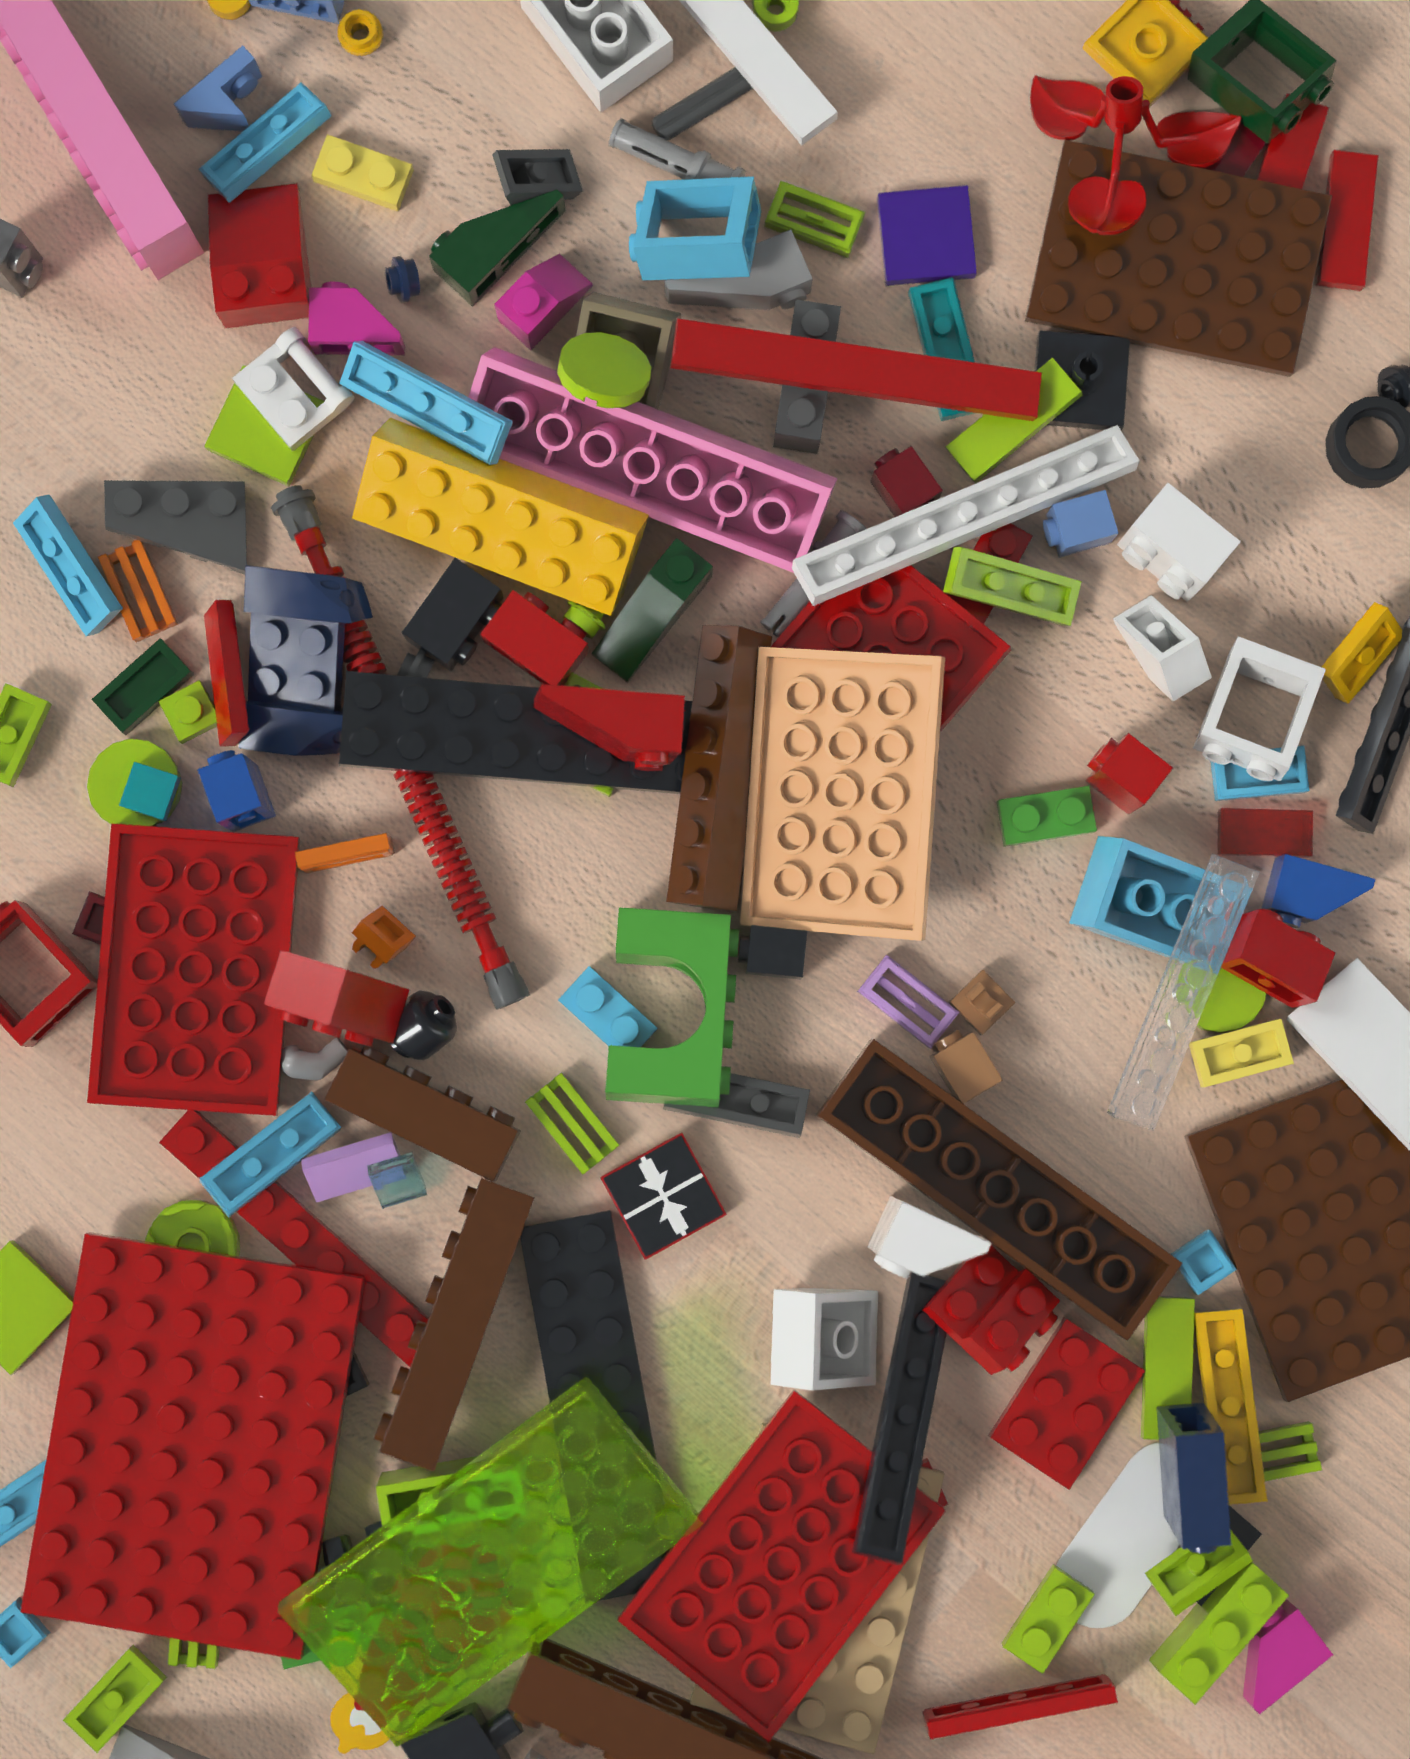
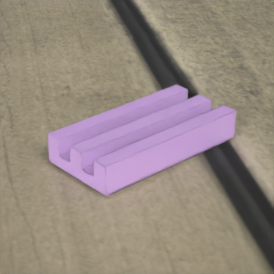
(938, 1026)

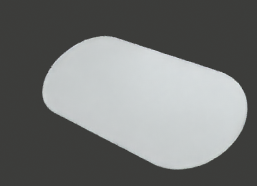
(1122, 1542)

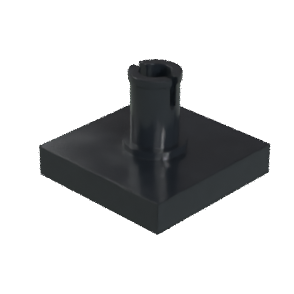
(1097, 368)

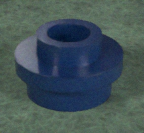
(402, 279)

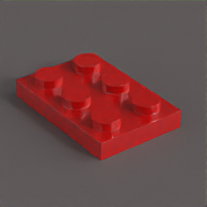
(1066, 1403)

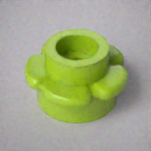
(585, 618)

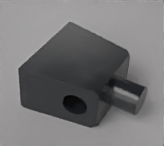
(464, 1736)

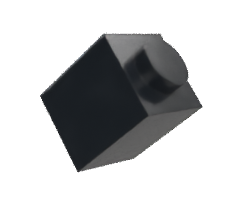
(773, 952)

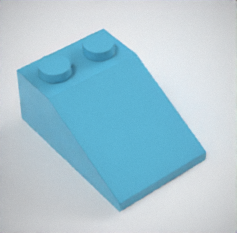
(1136, 895)

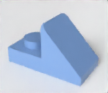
(211, 100)

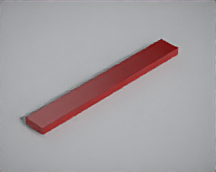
(855, 370)

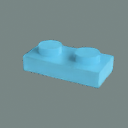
(606, 1011)

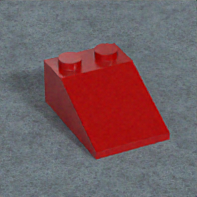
(259, 256)
(624, 723)

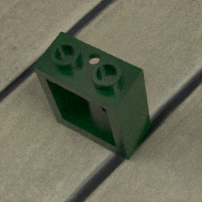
(1283, 41)

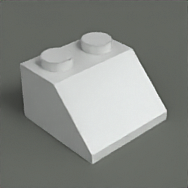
(824, 1338)

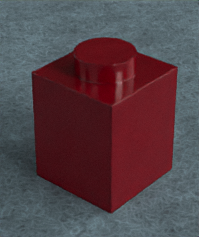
(904, 481)

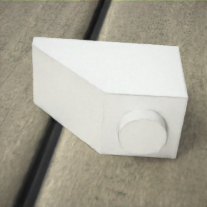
(1164, 647)

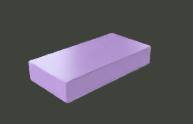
(345, 1167)

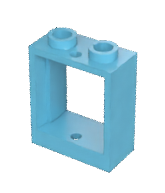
(696, 255)

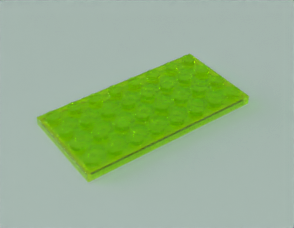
(490, 1562)

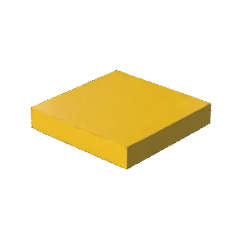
(1147, 43)

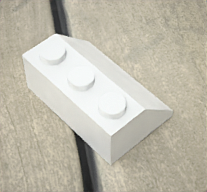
(920, 1242)

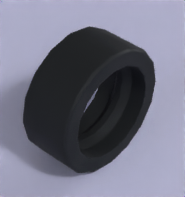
(1348, 468)

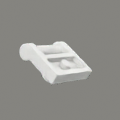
(280, 397)

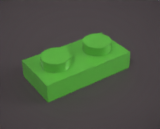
(1046, 816)

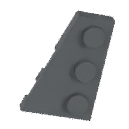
(184, 516)

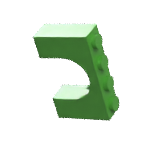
(700, 949)

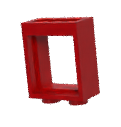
(59, 1002)

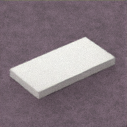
(1365, 1041)

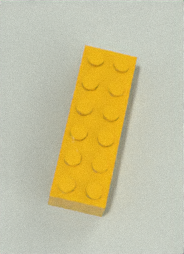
(499, 516)

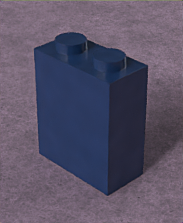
(1194, 1476)

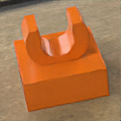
(382, 935)

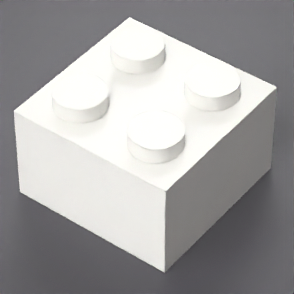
(1177, 544)

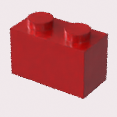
(536, 640)
(1127, 772)
(1278, 958)

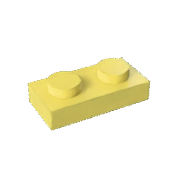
(362, 172)
(1241, 1053)

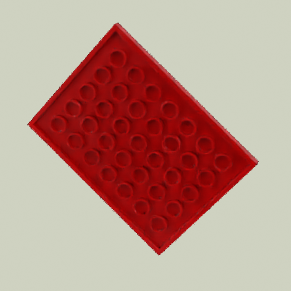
(192, 1443)

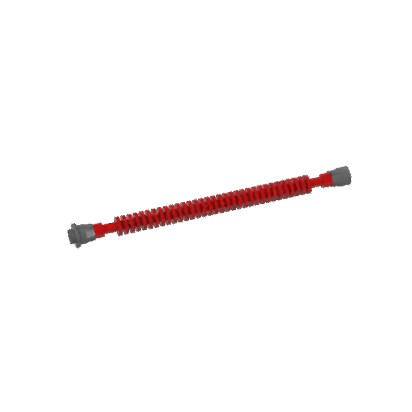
(501, 976)

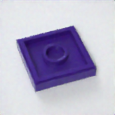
(926, 235)

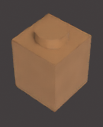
(964, 1065)

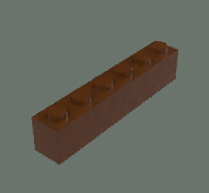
(716, 771)
(455, 1326)

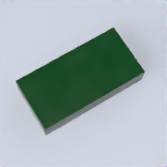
(141, 685)

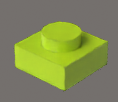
(190, 712)

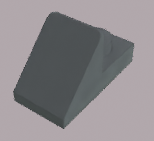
(536, 172)

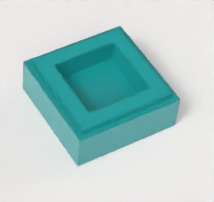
(150, 791)

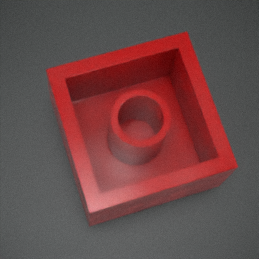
(335, 999)

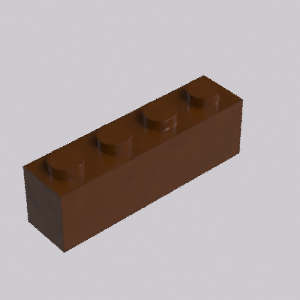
(423, 1114)

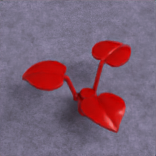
(1112, 206)

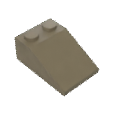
(644, 325)

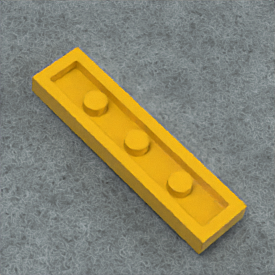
(1231, 1400)

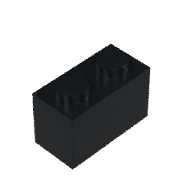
(454, 615)

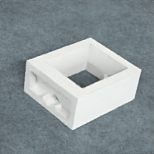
(1272, 669)

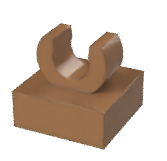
(982, 1002)

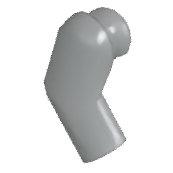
(312, 1065)

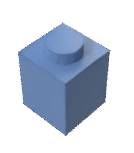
(1080, 524)

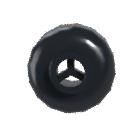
(424, 1026)

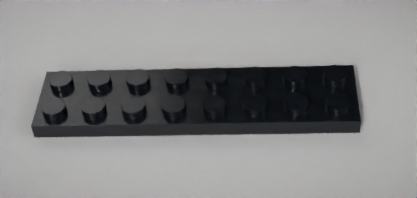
(480, 734)
(587, 1324)

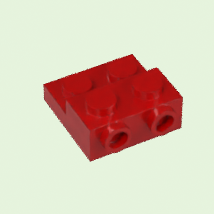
(993, 1310)

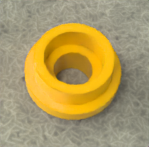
(355, 21)

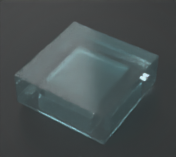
(397, 1180)

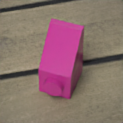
(541, 299)
(343, 316)
(1281, 1657)

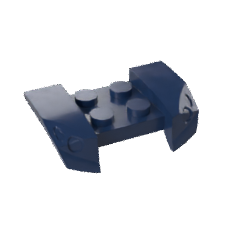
(297, 658)

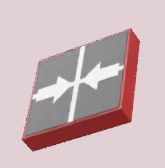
(663, 1196)

